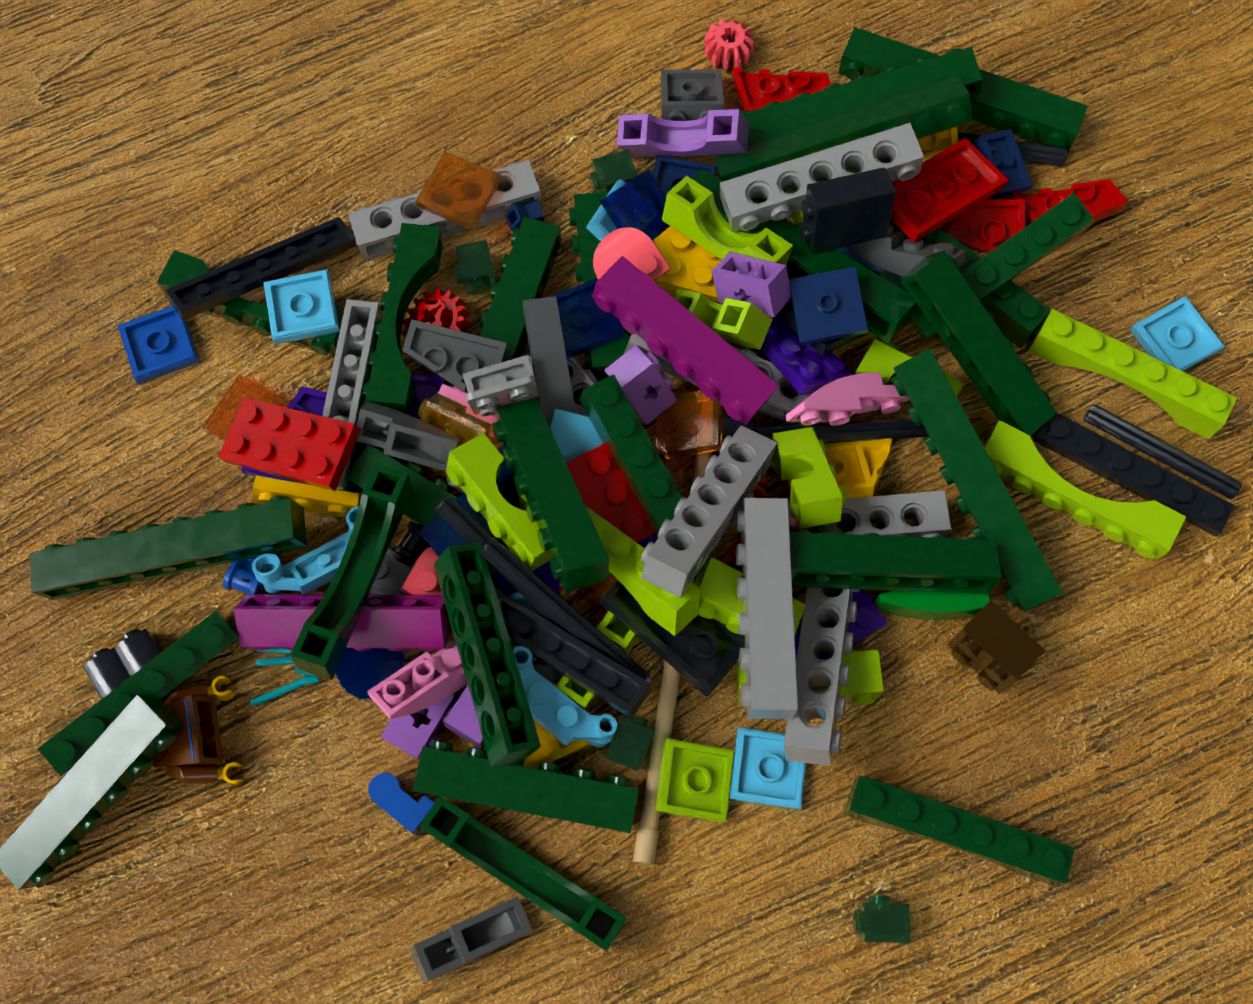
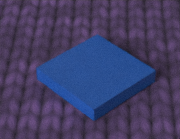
(158, 344)

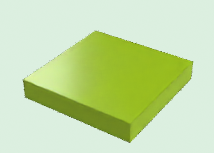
(695, 780)

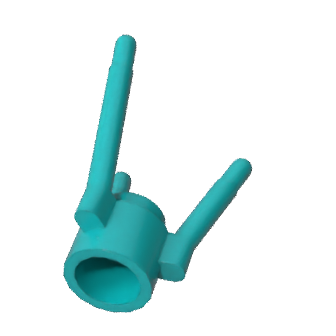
(307, 679)

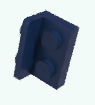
(1005, 155)

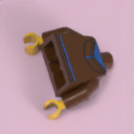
(197, 747)

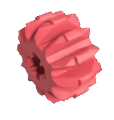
(729, 44)

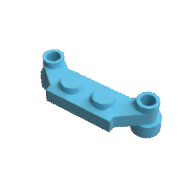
(306, 571)
(557, 711)

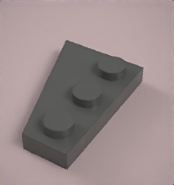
(451, 351)

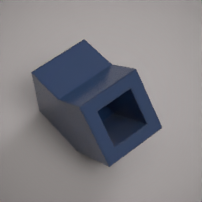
(516, 213)

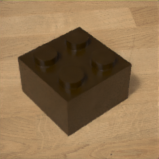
(995, 648)

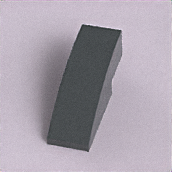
(404, 436)
(470, 940)

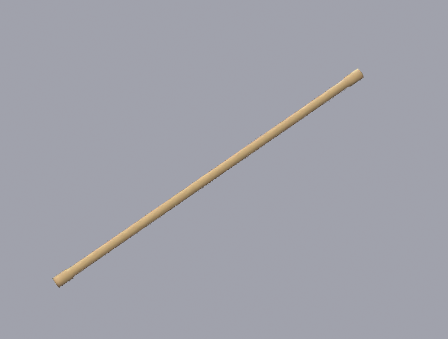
(648, 830)

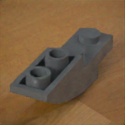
(901, 254)

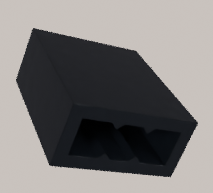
(847, 210)

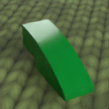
(931, 605)

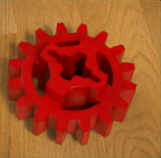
(440, 310)

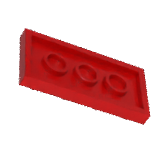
(944, 189)
(289, 443)

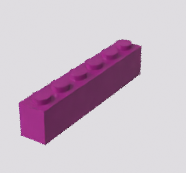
(683, 340)
(384, 622)

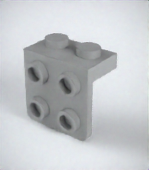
(500, 385)

